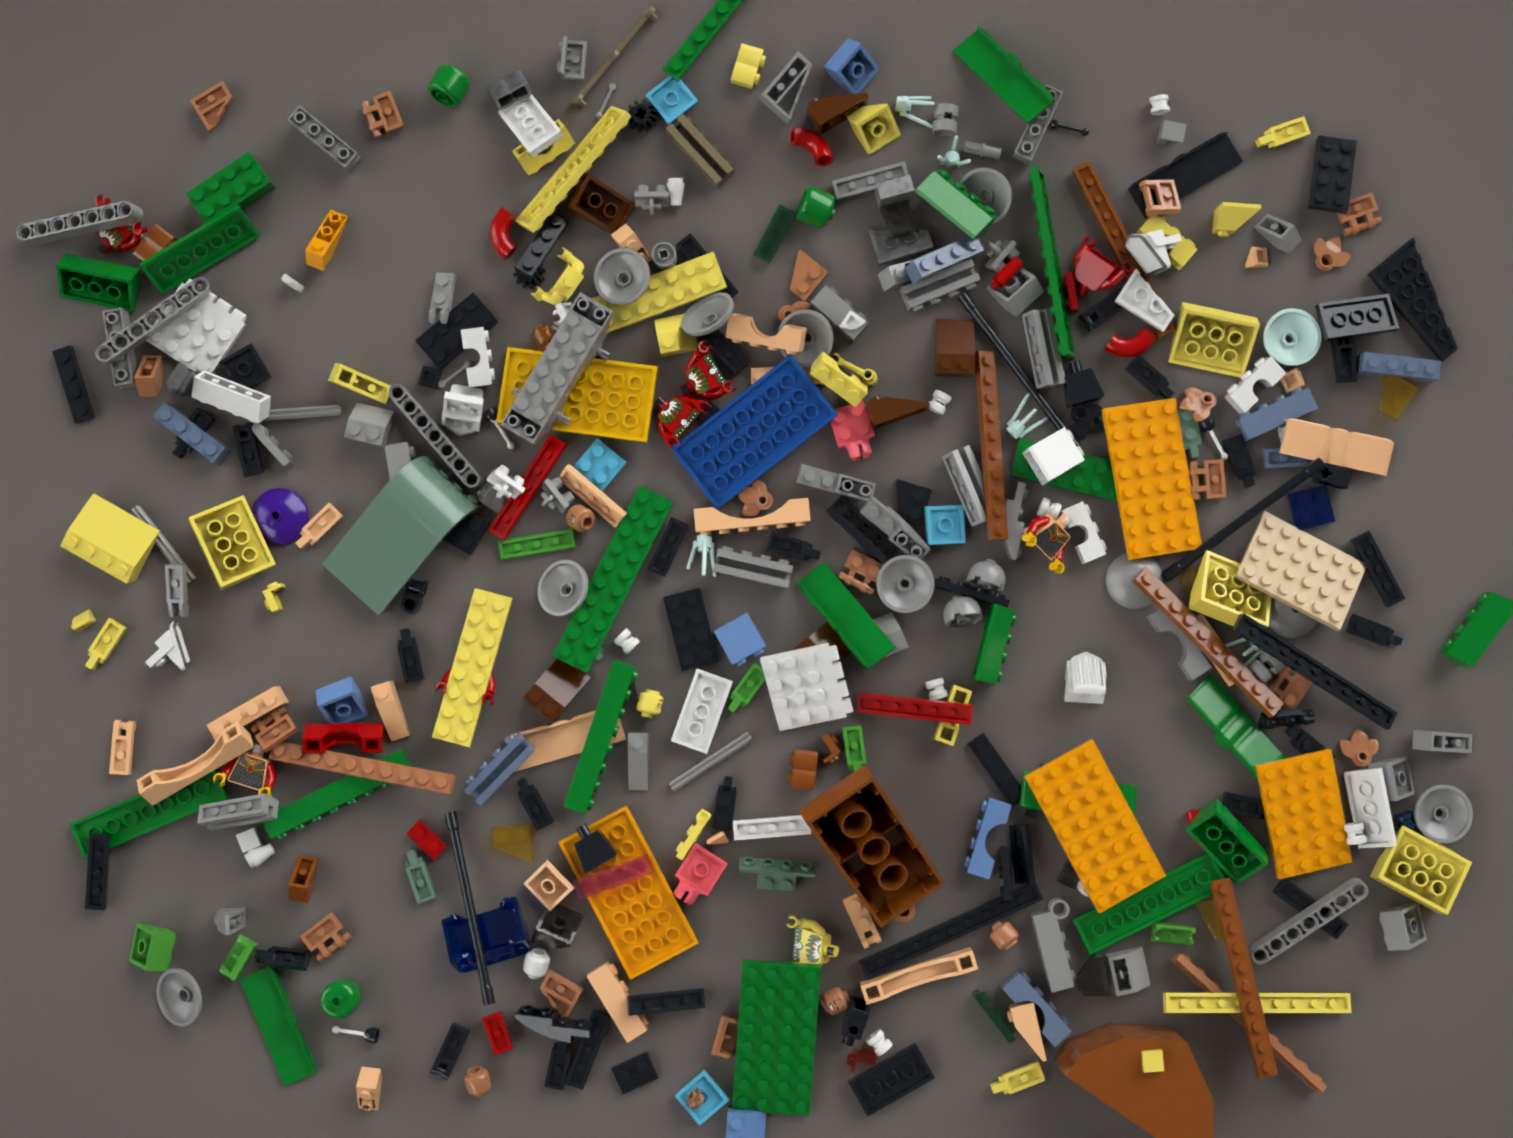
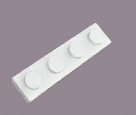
(770, 827)

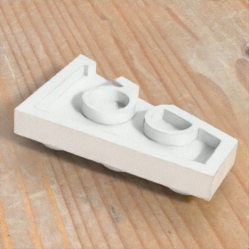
(1144, 303)

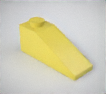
(359, 383)

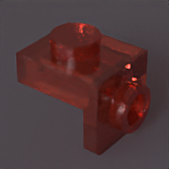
(865, 1055)

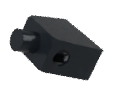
(1081, 385)
(593, 848)
(855, 1020)

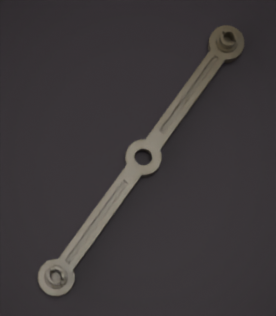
(648, 13)

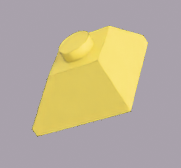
(874, 126)
(1231, 216)
(672, 337)

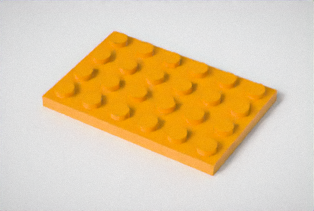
(1303, 813)

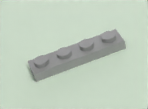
(867, 181)

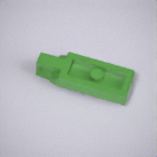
(747, 687)
(854, 747)

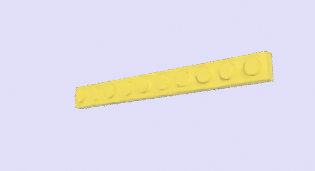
(1270, 1003)

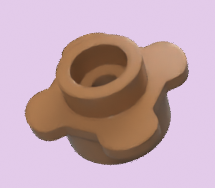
(695, 1099)

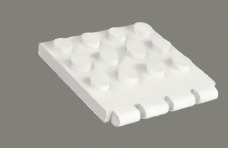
(200, 334)
(806, 686)

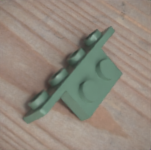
(777, 873)

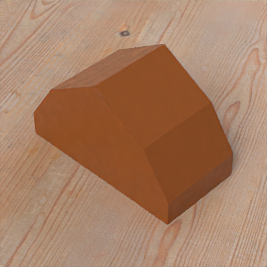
(871, 846)
(1161, 1102)

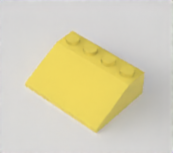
(1213, 339)
(110, 539)
(231, 542)
(1225, 597)
(1422, 870)

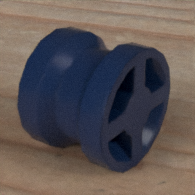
(1405, 819)

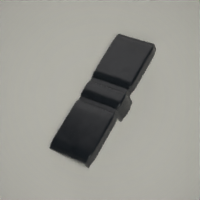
(1192, 168)

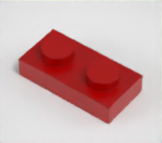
(1071, 301)
(427, 839)
(497, 1032)

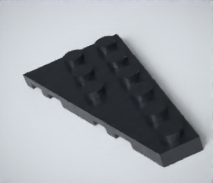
(1415, 298)

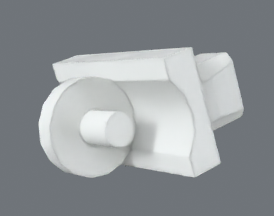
(504, 484)

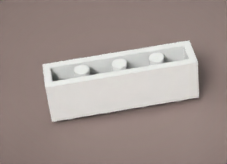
(231, 397)

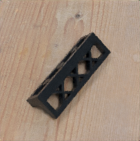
(856, 534)

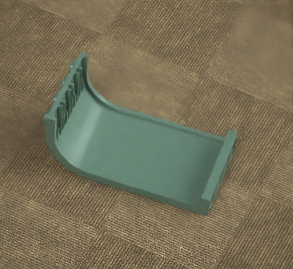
(399, 532)

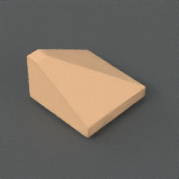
(1257, 258)
(1292, 380)
(718, 838)

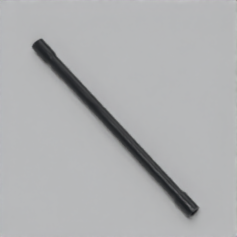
(971, 308)
(1310, 470)
(486, 987)

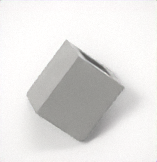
(1171, 132)

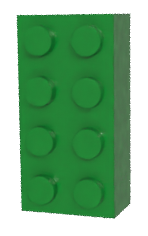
(235, 184)

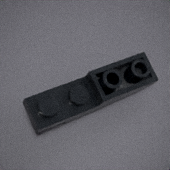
(547, 1023)

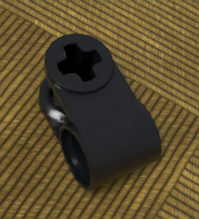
(1333, 476)
(414, 594)

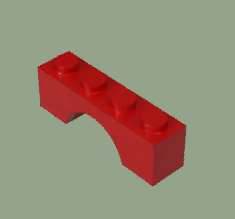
(320, 737)

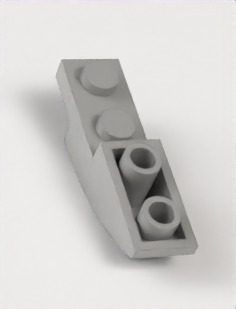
(835, 483)
(1015, 527)
(896, 528)

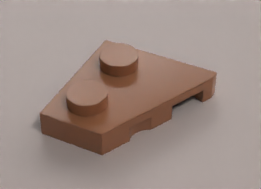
(212, 104)

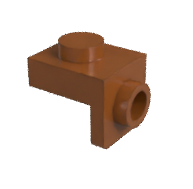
(831, 743)

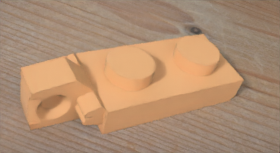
(319, 526)

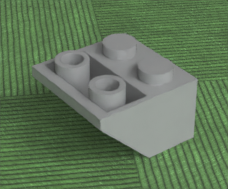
(1127, 971)

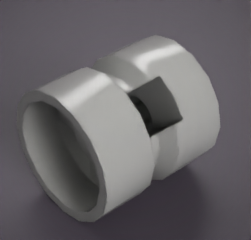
(945, 119)
(664, 256)
(1262, 671)

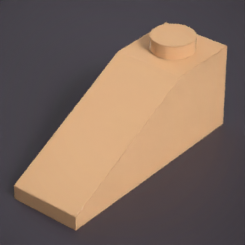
(390, 710)
(1025, 1021)

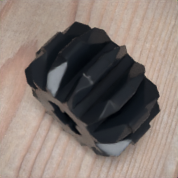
(648, 113)
(525, 281)

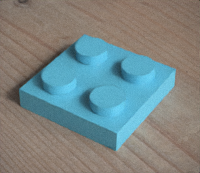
(671, 99)
(600, 464)
(945, 525)
(713, 1096)

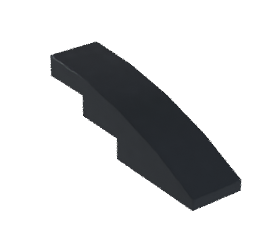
(1344, 360)

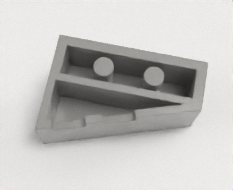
(785, 89)

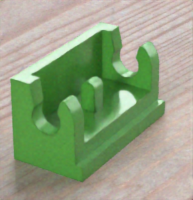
(1172, 933)
(238, 957)

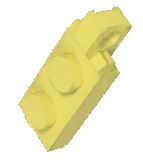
(1284, 133)
(105, 643)
(693, 834)
(1019, 1079)

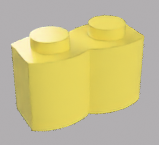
(747, 66)

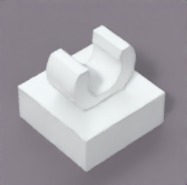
(562, 309)

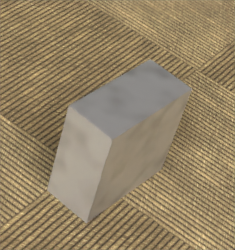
(894, 190)

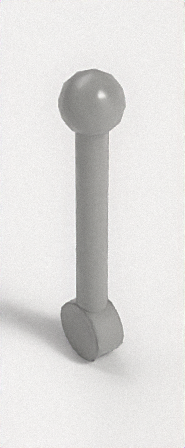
(612, 87)
(442, 384)

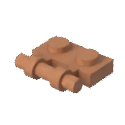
(388, 112)
(1360, 207)
(1214, 479)
(863, 566)
(1294, 689)
(276, 732)
(321, 932)

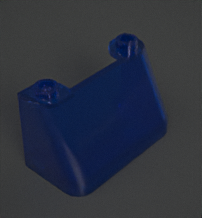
(501, 932)

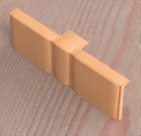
(1336, 446)
(561, 739)

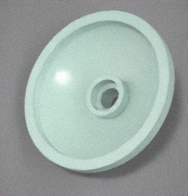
(1302, 330)

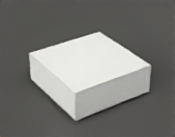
(249, 839)

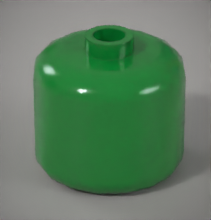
(449, 85)
(815, 207)
(340, 998)

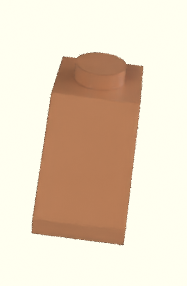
(149, 376)

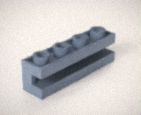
(1273, 416)
(502, 765)

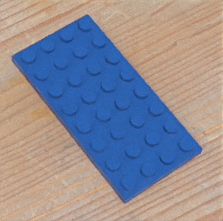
(754, 432)

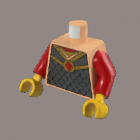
(1049, 538)
(250, 771)

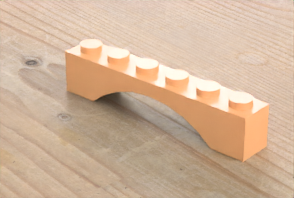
(792, 512)
(163, 783)
(917, 974)

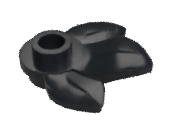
(1088, 422)

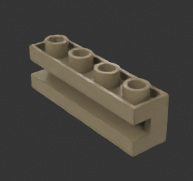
(700, 151)

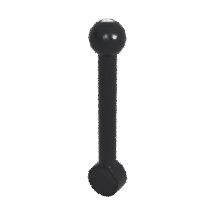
(1054, 123)

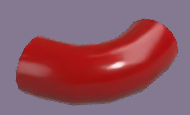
(814, 143)
(499, 233)
(1131, 347)

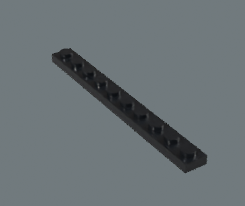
(1314, 671)
(949, 930)

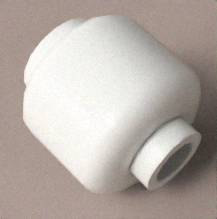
(536, 963)

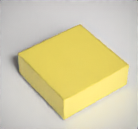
(1152, 1060)

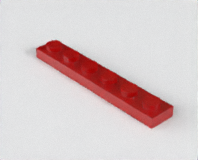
(533, 480)
(915, 708)

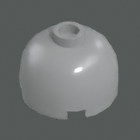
(987, 576)
(961, 611)

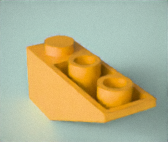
(325, 240)

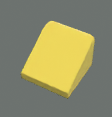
(83, 620)

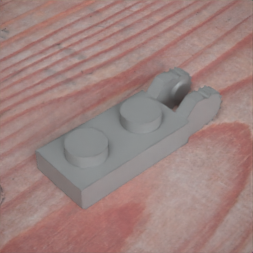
(442, 297)
(271, 444)
(176, 589)

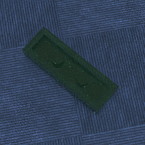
(774, 234)
(995, 1015)

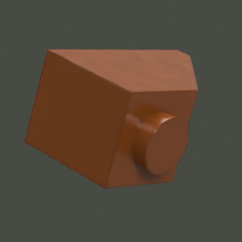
(303, 879)

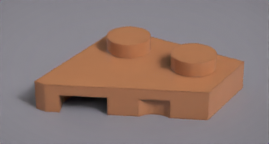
(806, 276)
(560, 992)

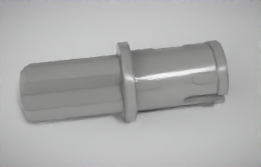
(982, 150)

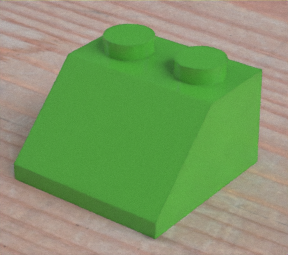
(152, 947)

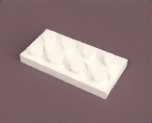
(531, 125)
(701, 711)
(1371, 806)

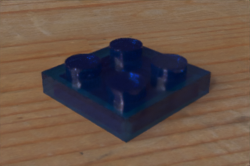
(1311, 507)

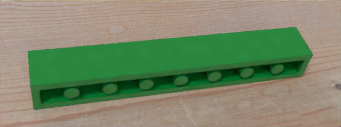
(599, 736)
(327, 799)

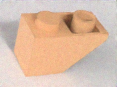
(626, 238)
(369, 1088)

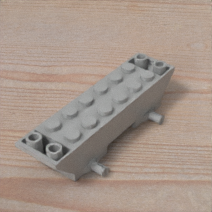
(558, 370)

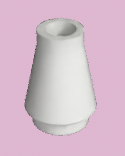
(676, 188)
(258, 855)

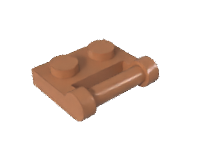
(1166, 196)

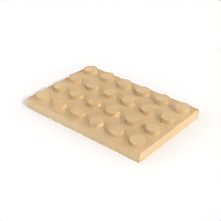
(1301, 571)

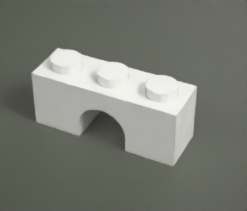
(481, 373)
(1242, 395)
(1092, 545)

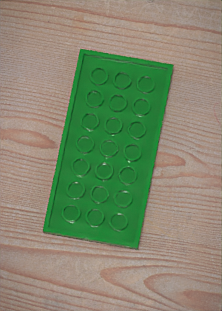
(776, 1037)

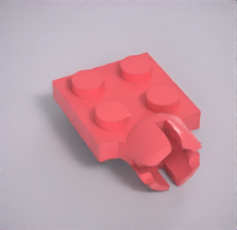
(853, 430)
(698, 873)

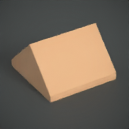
(548, 885)

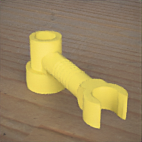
(859, 371)

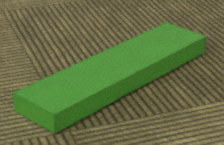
(537, 544)

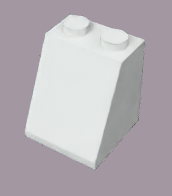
(1053, 455)

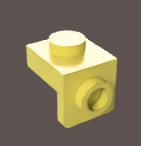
(272, 601)

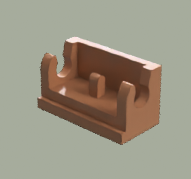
(725, 1036)

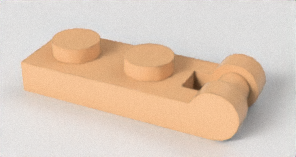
(122, 747)
(861, 920)

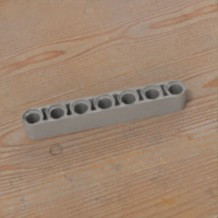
(79, 223)
(143, 321)
(427, 432)
(1313, 912)

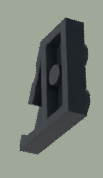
(912, 501)

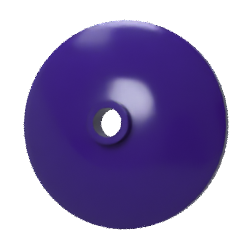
(291, 520)

